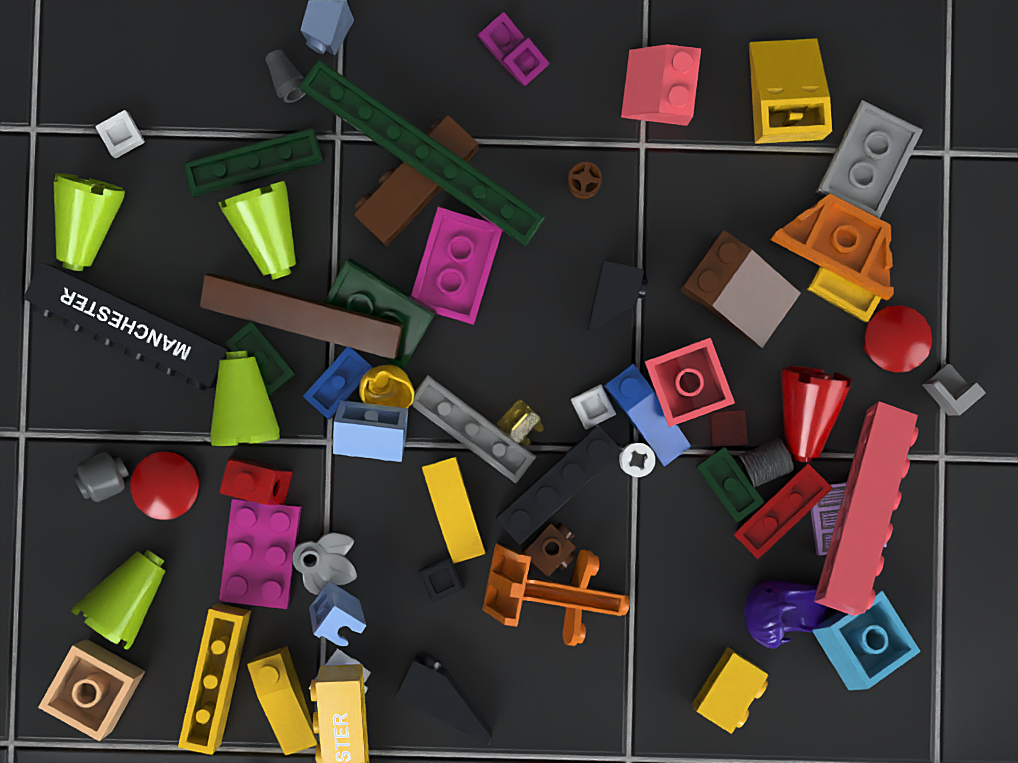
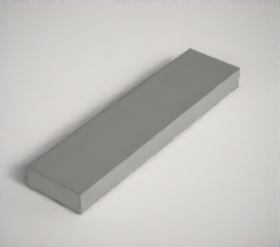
(472, 429)

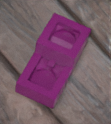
(512, 49)

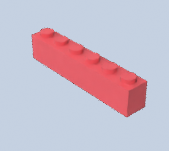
(867, 509)

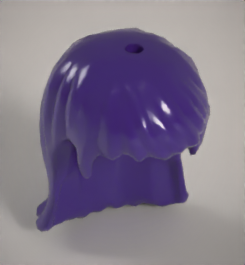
(779, 608)

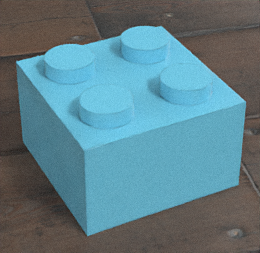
(867, 644)

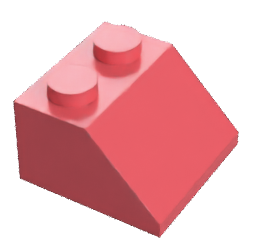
(661, 84)
(689, 382)

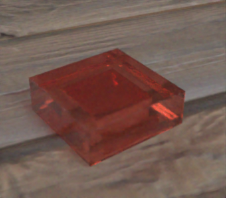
(728, 428)

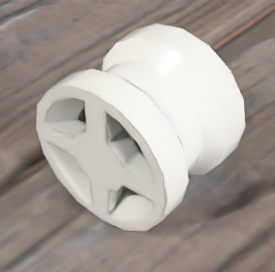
(631, 456)

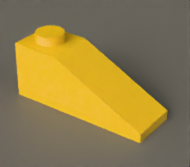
(282, 700)

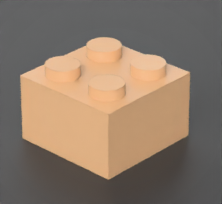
(91, 689)

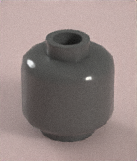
(100, 476)

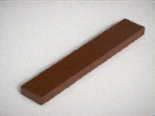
(301, 315)

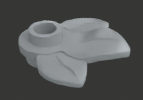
(329, 562)

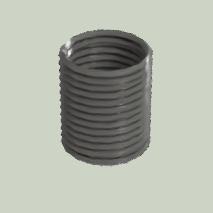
(766, 462)

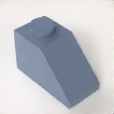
(326, 24)

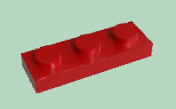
(783, 511)

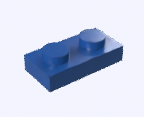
(337, 382)

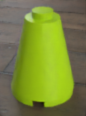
(82, 217)
(264, 227)
(241, 403)
(123, 598)

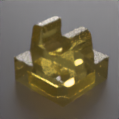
(519, 422)

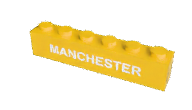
(340, 714)

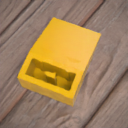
(789, 91)

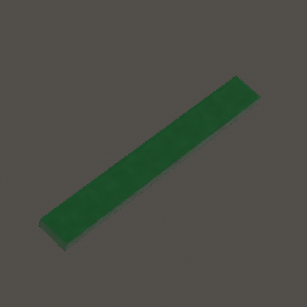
(422, 153)

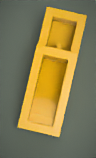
(454, 509)

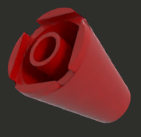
(810, 408)

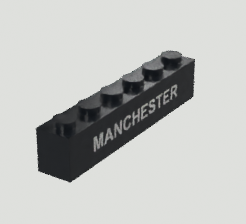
(125, 324)

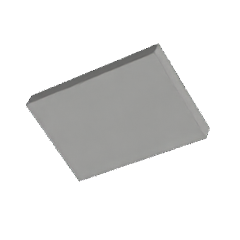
(869, 159)

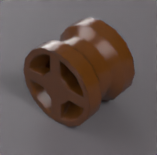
(585, 173)

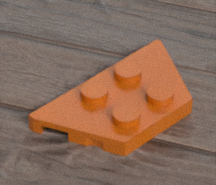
(843, 242)

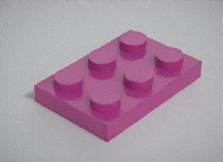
(456, 265)
(259, 554)

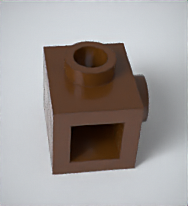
(551, 548)

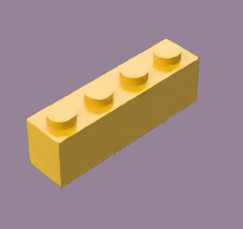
(214, 678)

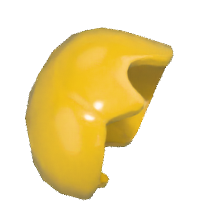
(386, 386)

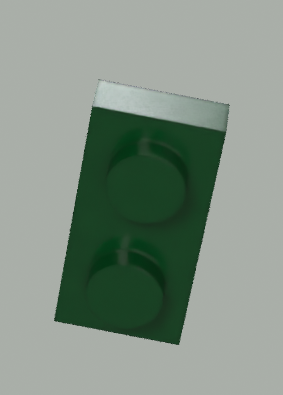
(272, 365)
(729, 484)

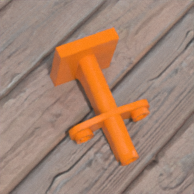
(510, 585)

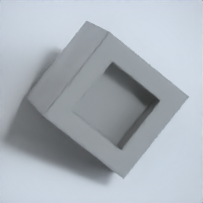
(952, 390)

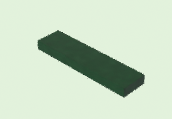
(253, 162)

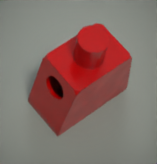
(255, 481)

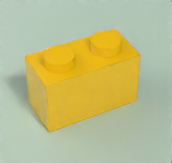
(730, 690)

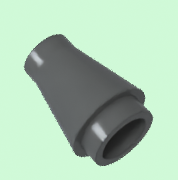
(285, 76)

